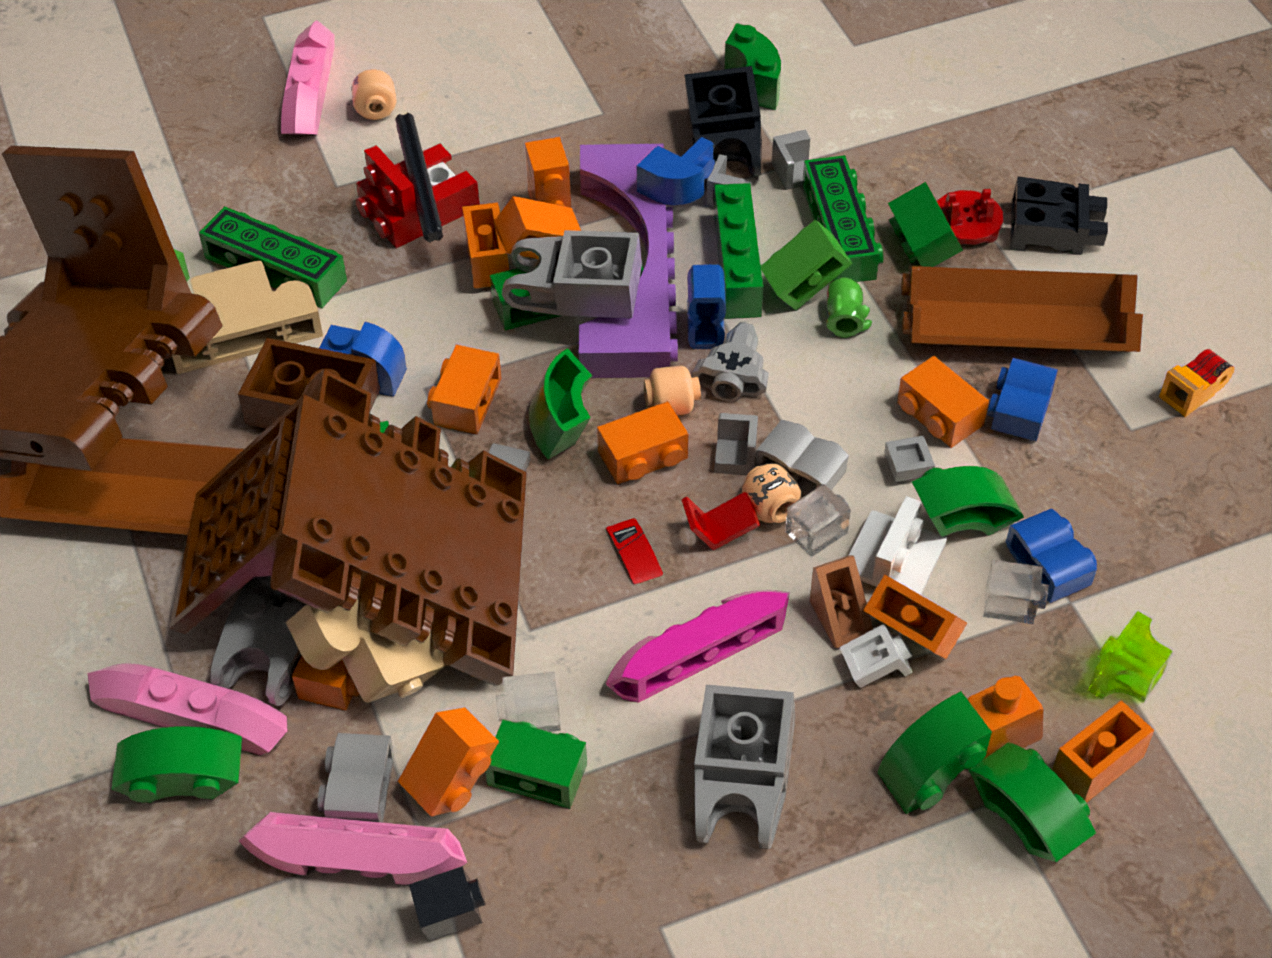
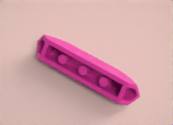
(698, 644)

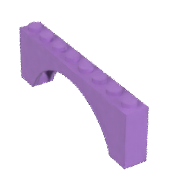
(639, 343)

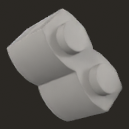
(805, 457)
(358, 777)

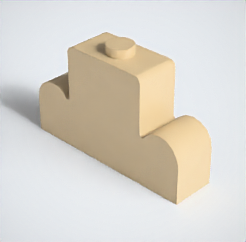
(251, 314)
(372, 661)

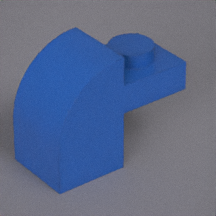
(675, 178)
(371, 343)

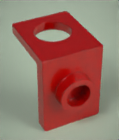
(723, 522)

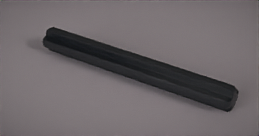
(419, 177)

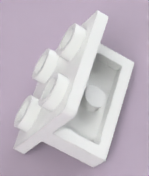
(897, 548)

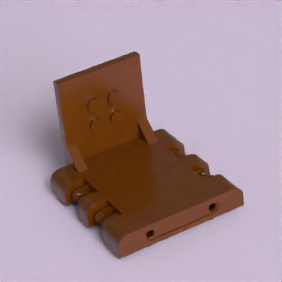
(102, 314)
(368, 518)

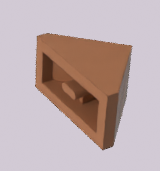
(840, 600)

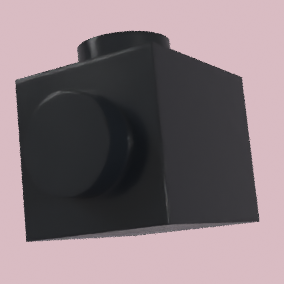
(447, 903)

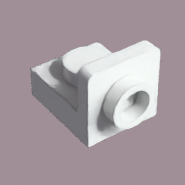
(876, 655)

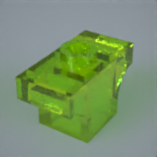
(1130, 662)

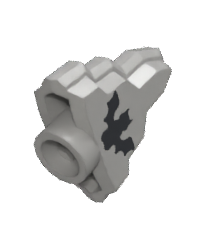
(734, 366)

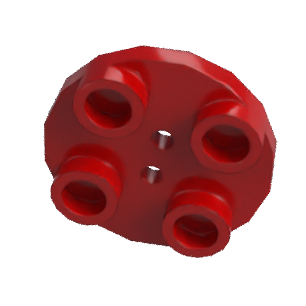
(972, 215)

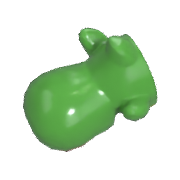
(846, 308)

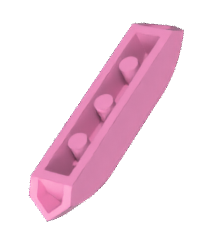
(307, 81)
(183, 701)
(337, 844)

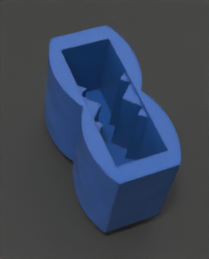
(706, 306)
(1023, 398)
(1050, 543)

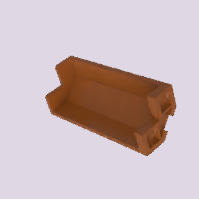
(1021, 308)
(132, 488)

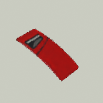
(635, 551)

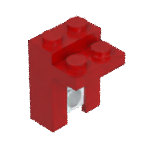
(390, 200)

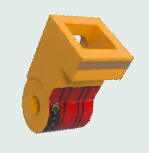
(1199, 379)

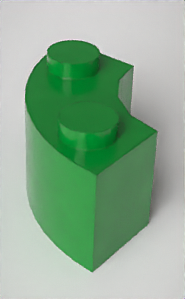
(751, 48)
(557, 405)
(967, 499)
(934, 753)
(177, 763)
(1033, 801)

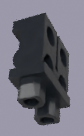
(1056, 216)

